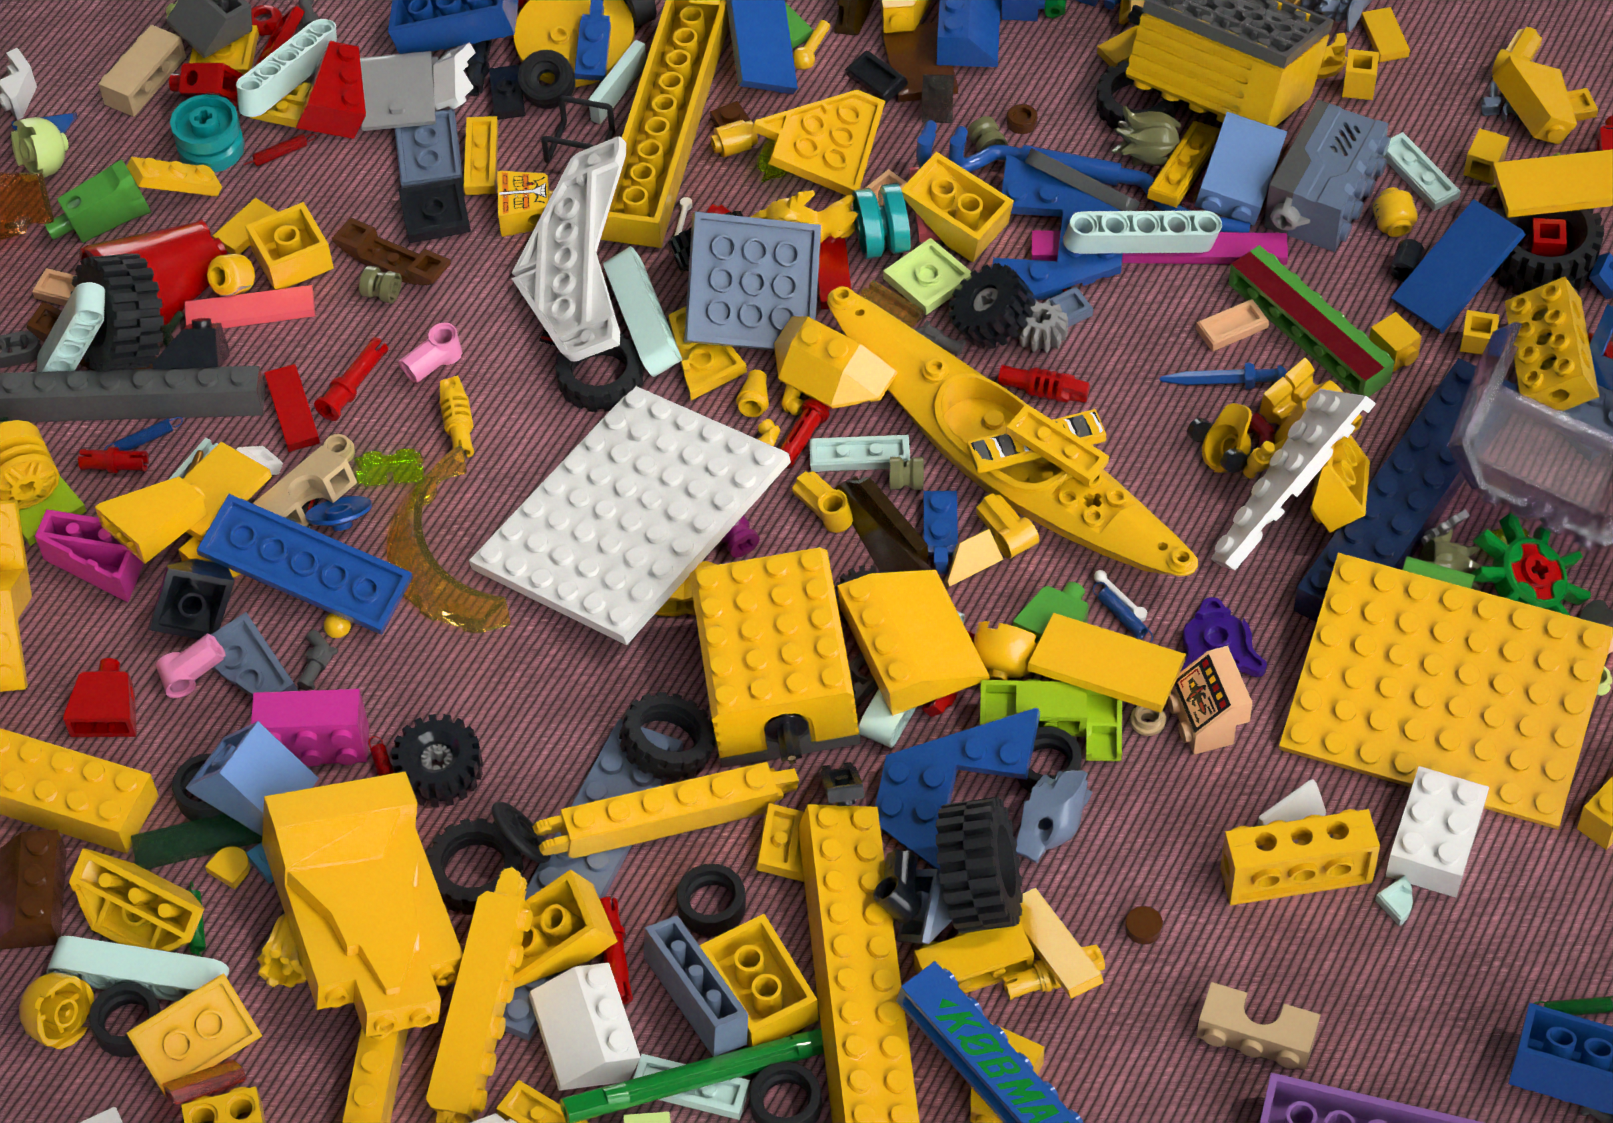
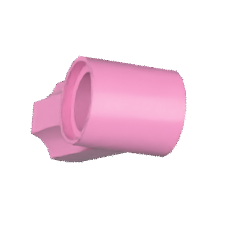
(439, 349)
(181, 669)

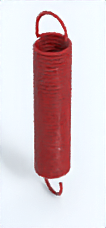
(280, 149)
(380, 758)

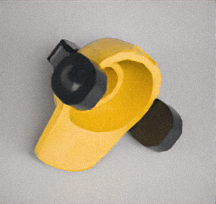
(1226, 441)

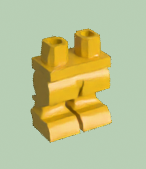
(1287, 392)

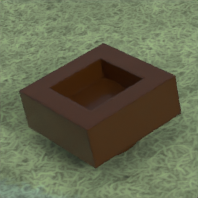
(728, 114)

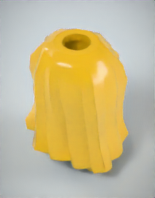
(280, 957)

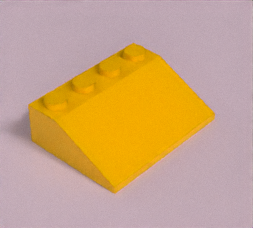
(910, 637)

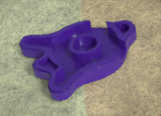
(1217, 628)

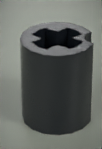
(1406, 258)

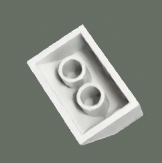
(585, 1028)

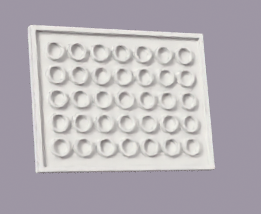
(630, 513)

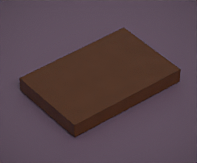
(914, 55)

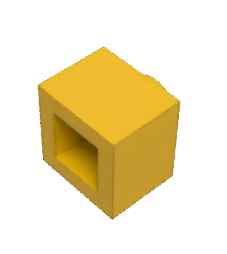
(1477, 331)

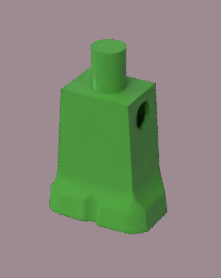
(100, 204)

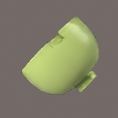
(39, 145)

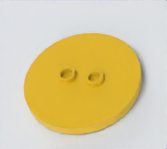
(556, 27)

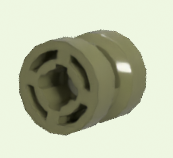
(984, 133)
(380, 284)
(906, 473)

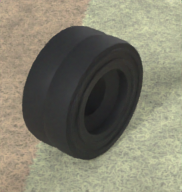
(538, 64)

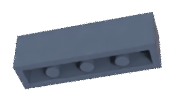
(695, 986)

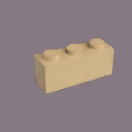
(142, 70)

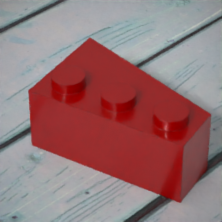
(336, 93)

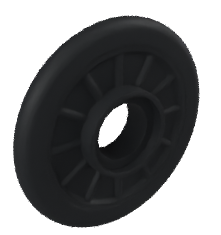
(519, 831)

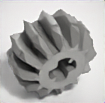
(1045, 327)

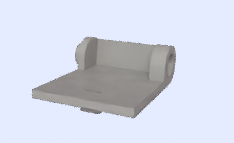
(398, 90)

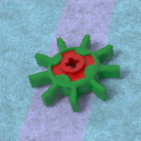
(1528, 567)

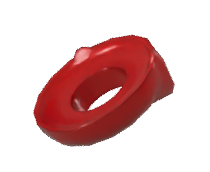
(265, 27)

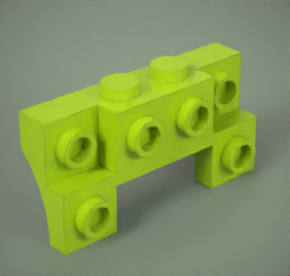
(1060, 706)

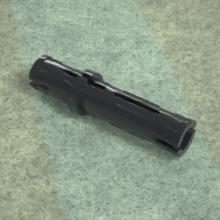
(478, 66)

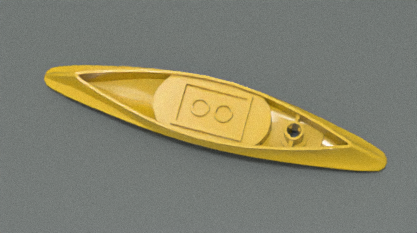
(960, 405)

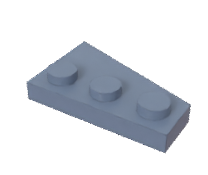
(249, 659)

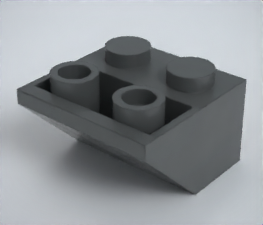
(210, 23)

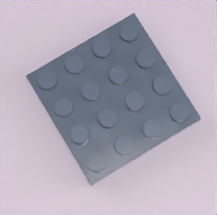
(749, 279)

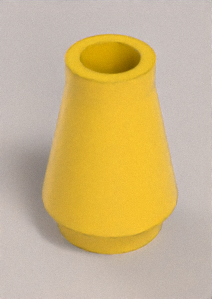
(753, 396)

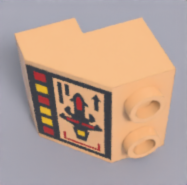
(1210, 701)

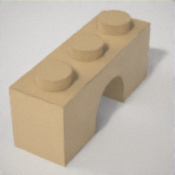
(318, 476)
(1283, 1041)

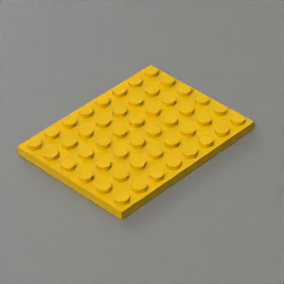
(1447, 683)

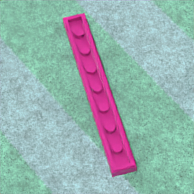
(1226, 249)

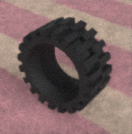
(1530, 271)
(130, 312)
(979, 865)

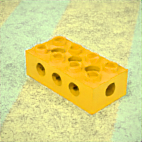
(1571, 376)
(1301, 867)

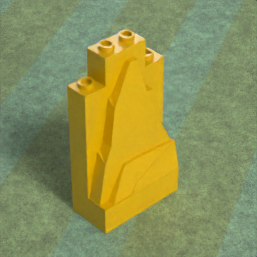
(362, 900)

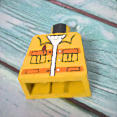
(521, 200)

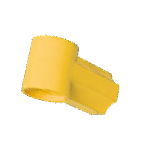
(1523, 46)
(824, 501)
(1010, 531)

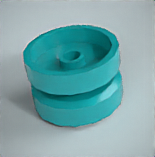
(207, 132)
(881, 221)

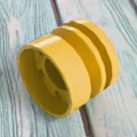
(25, 465)

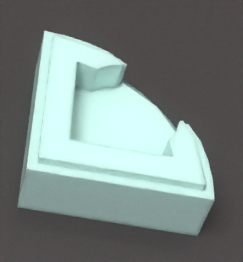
(1397, 900)

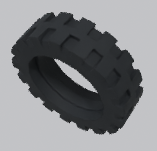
(1113, 111)
(601, 396)
(655, 759)
(458, 838)

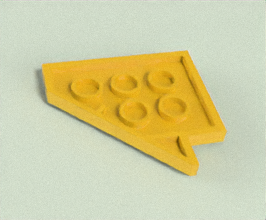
(825, 139)

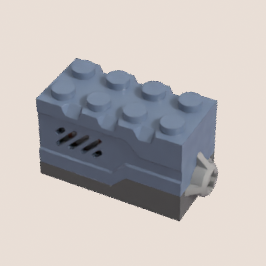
(1327, 176)

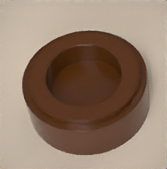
(1022, 119)
(1144, 925)

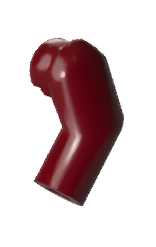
(1262, 429)

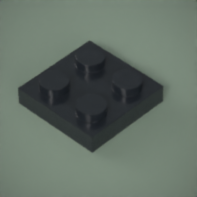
(434, 210)

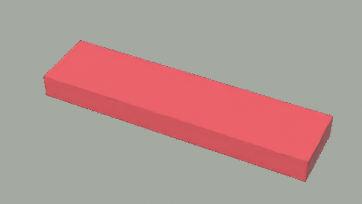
(254, 307)

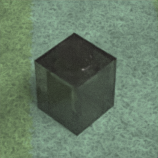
(938, 98)

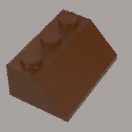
(32, 889)

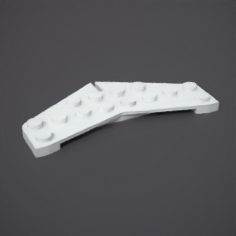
(560, 261)

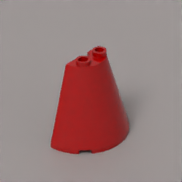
(176, 256)

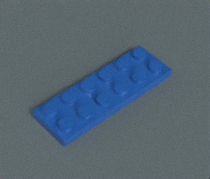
(305, 564)

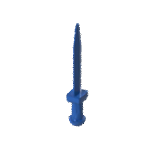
(1248, 376)

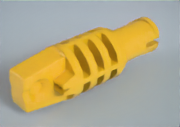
(456, 413)
(1041, 978)

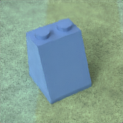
(1240, 168)
(247, 769)

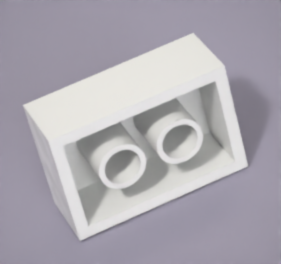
(1437, 831)

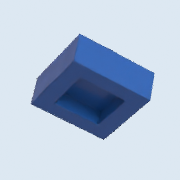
(1603, 275)

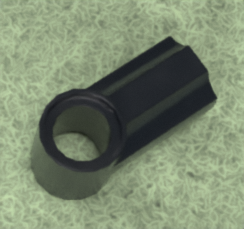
(896, 890)

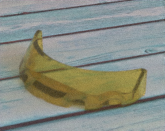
(432, 588)

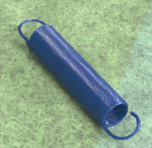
(145, 435)
(1122, 612)

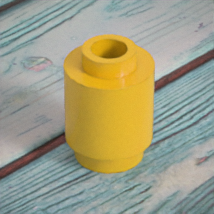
(733, 138)

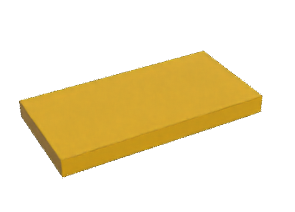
(1555, 183)
(1107, 662)

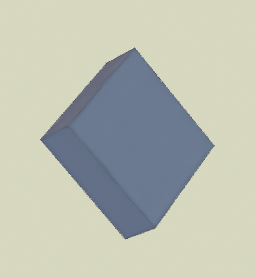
(1074, 305)

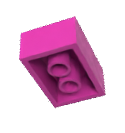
(316, 724)

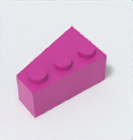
(88, 552)

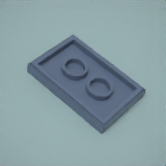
(429, 151)

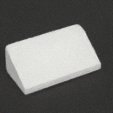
(1296, 806)

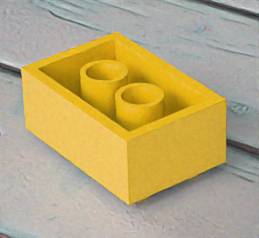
(763, 980)

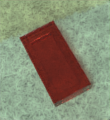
(204, 1082)

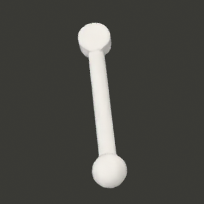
(685, 205)
(1140, 612)

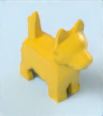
(835, 220)

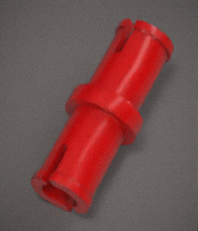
(113, 460)

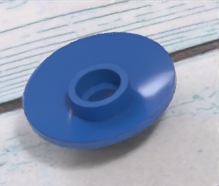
(340, 513)

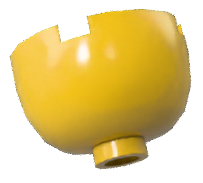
(1004, 650)
(56, 1009)

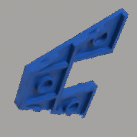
(1045, 195)
(924, 776)

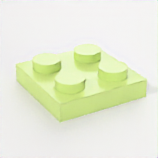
(927, 275)

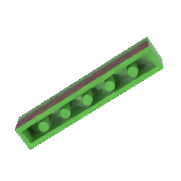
(1311, 322)

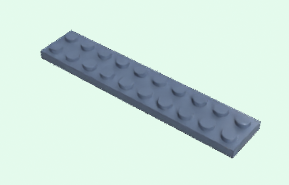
(608, 778)

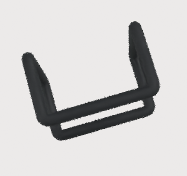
(548, 153)

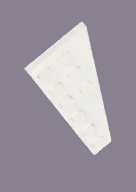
(1291, 469)

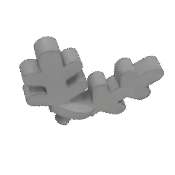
(1444, 527)

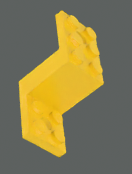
(14, 597)

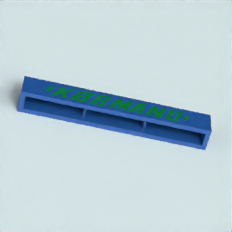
(980, 1050)

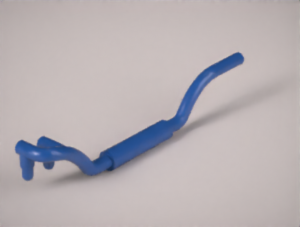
(1098, 169)

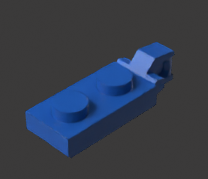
(593, 44)
(940, 526)

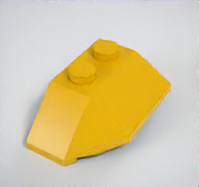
(829, 364)
(133, 903)

